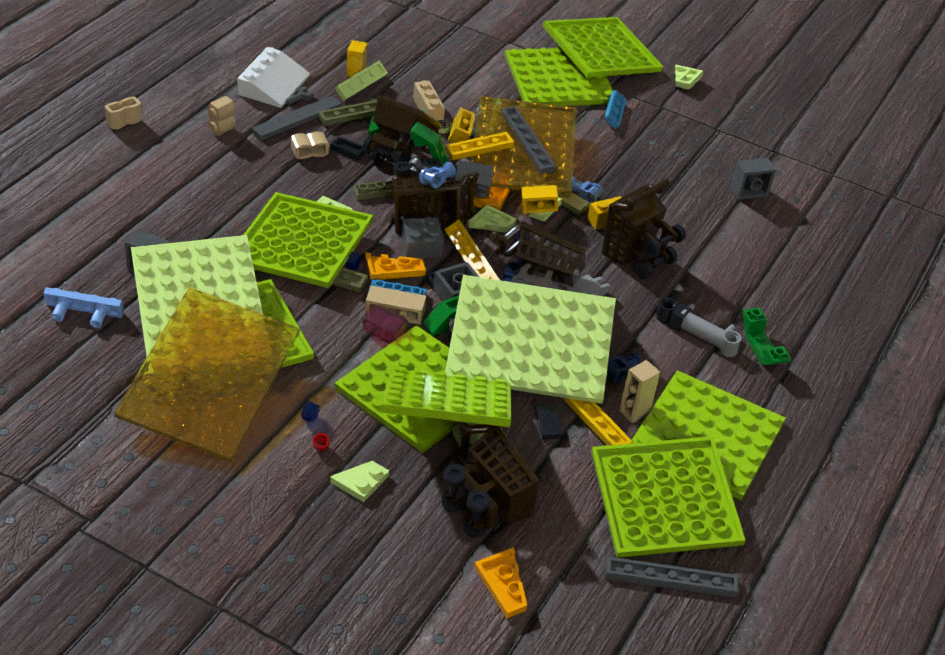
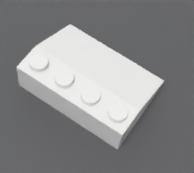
(271, 78)

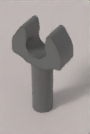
(302, 94)
(417, 166)

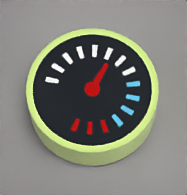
(446, 126)

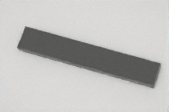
(294, 118)
(528, 140)
(671, 577)

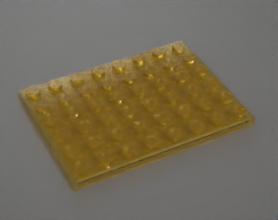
(512, 166)
(208, 374)

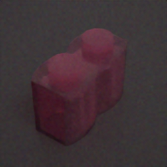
(385, 324)

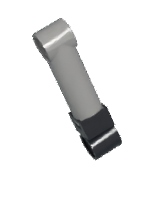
(682, 318)

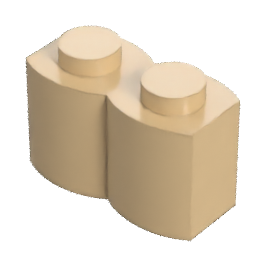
(123, 113)
(221, 115)
(309, 145)

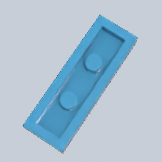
(615, 109)

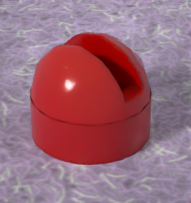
(321, 439)

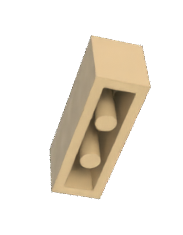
(428, 100)
(398, 302)
(639, 391)

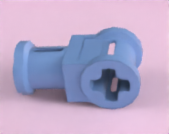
(437, 176)
(586, 190)

